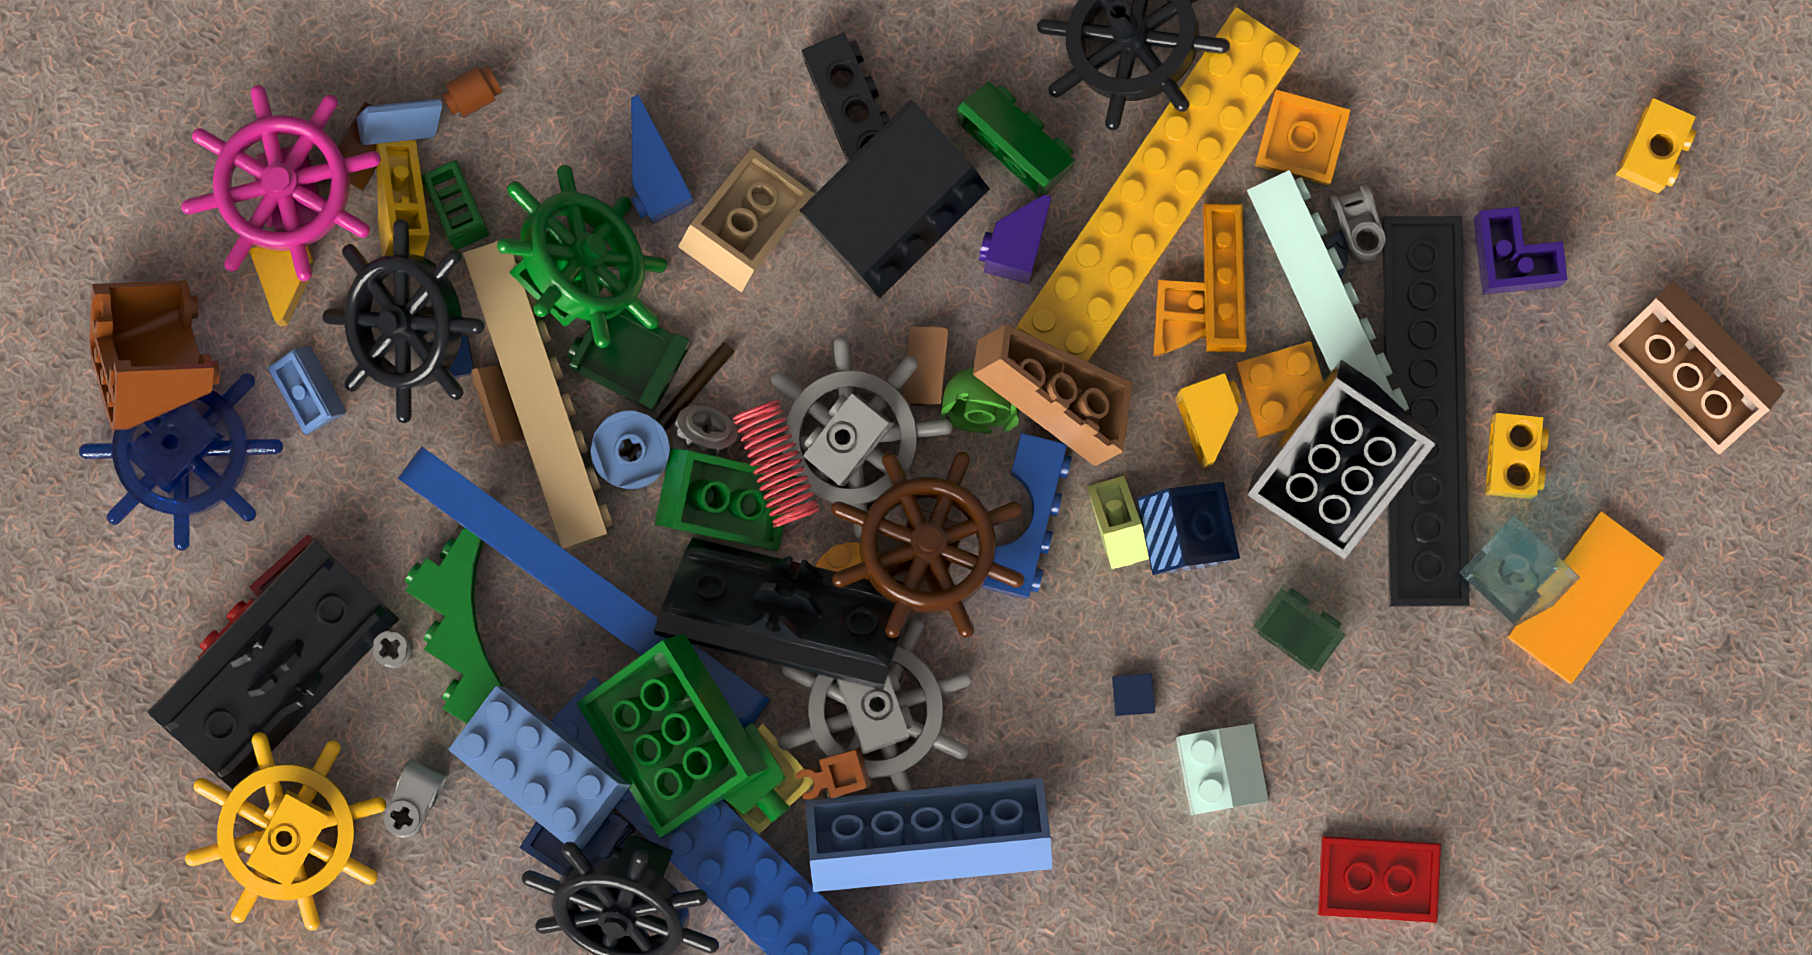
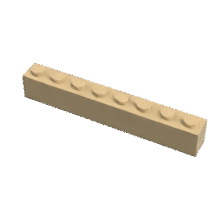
(538, 399)

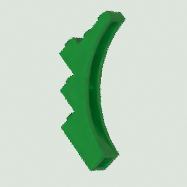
(457, 638)

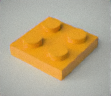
(1302, 137)
(1279, 386)

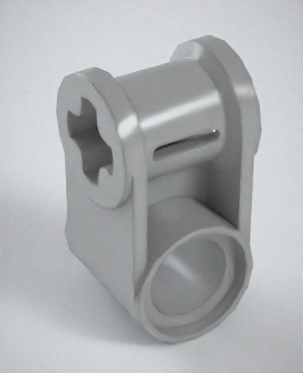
(1356, 216)
(416, 791)

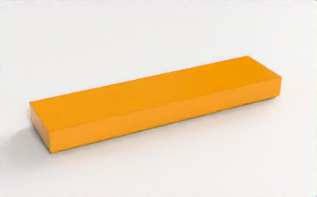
(1224, 278)

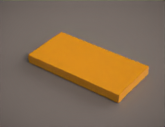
(1611, 573)

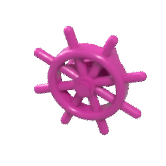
(284, 180)

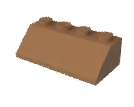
(1696, 368)

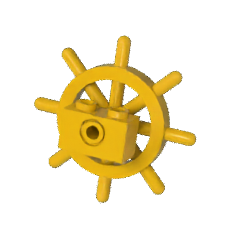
(288, 832)

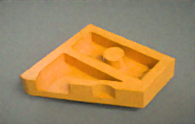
(1178, 315)

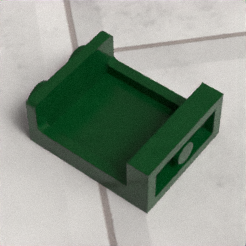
(635, 363)

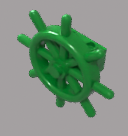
(569, 267)

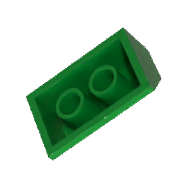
(1015, 138)

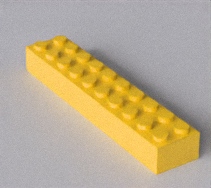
(1159, 189)

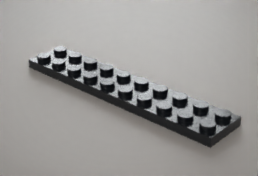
(1428, 364)

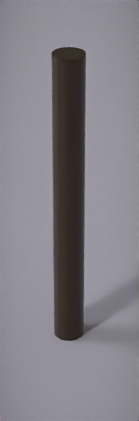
(689, 391)

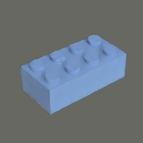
(539, 767)

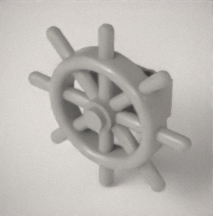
(852, 430)
(880, 715)

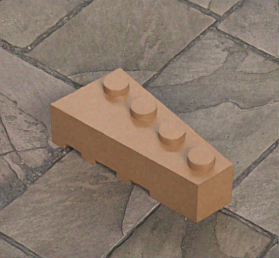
(1057, 390)

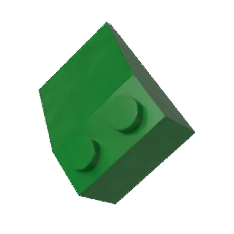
(717, 500)

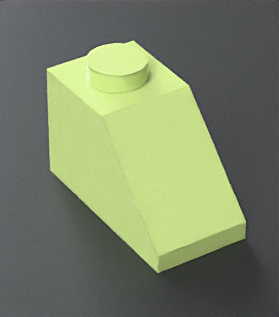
(1118, 522)

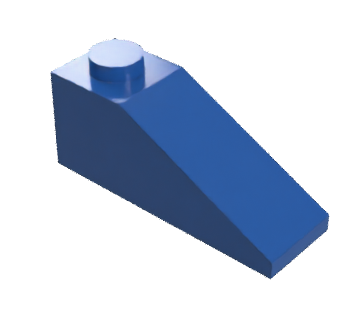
(654, 173)

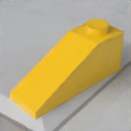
(401, 195)

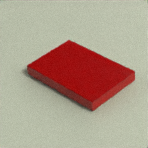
(1379, 879)

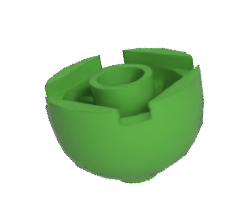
(975, 405)

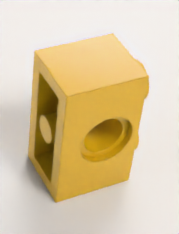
(1640, 162)

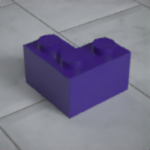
(1508, 263)

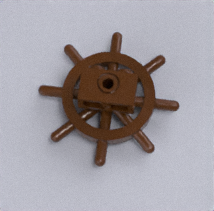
(932, 543)

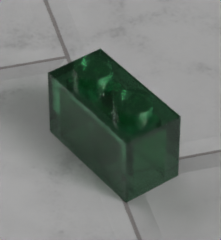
(1299, 630)

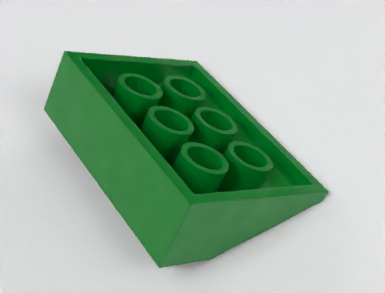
(672, 734)

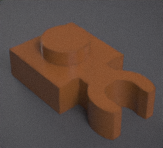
(839, 773)

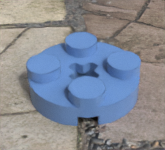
(641, 430)

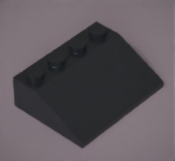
(894, 199)
(1341, 460)

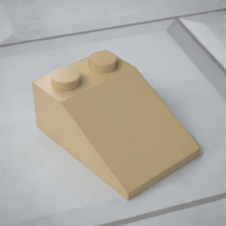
(745, 220)

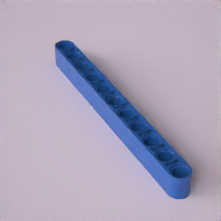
(560, 570)

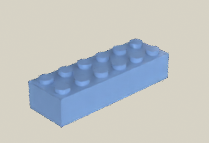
(936, 838)

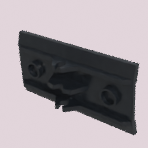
(779, 613)
(273, 664)

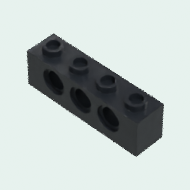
(841, 55)

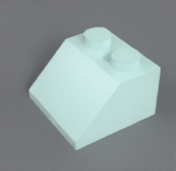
(1222, 769)

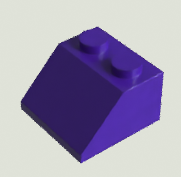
(1015, 242)

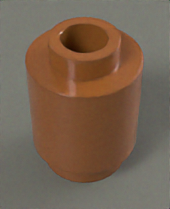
(471, 91)

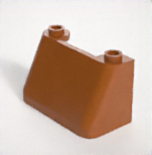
(147, 350)

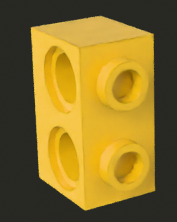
(1504, 453)

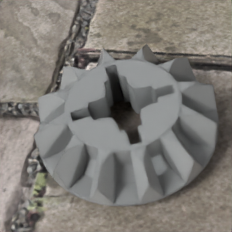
(720, 428)

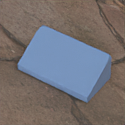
(399, 121)
(306, 389)

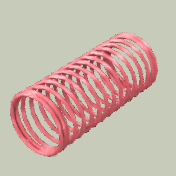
(753, 417)

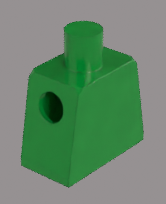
(762, 790)

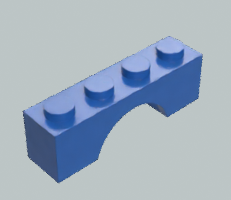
(1037, 468)

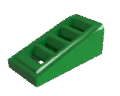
(465, 227)

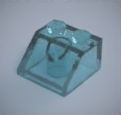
(1519, 573)

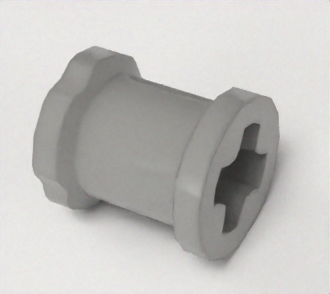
(403, 650)

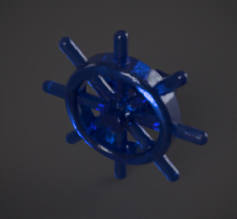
(174, 450)

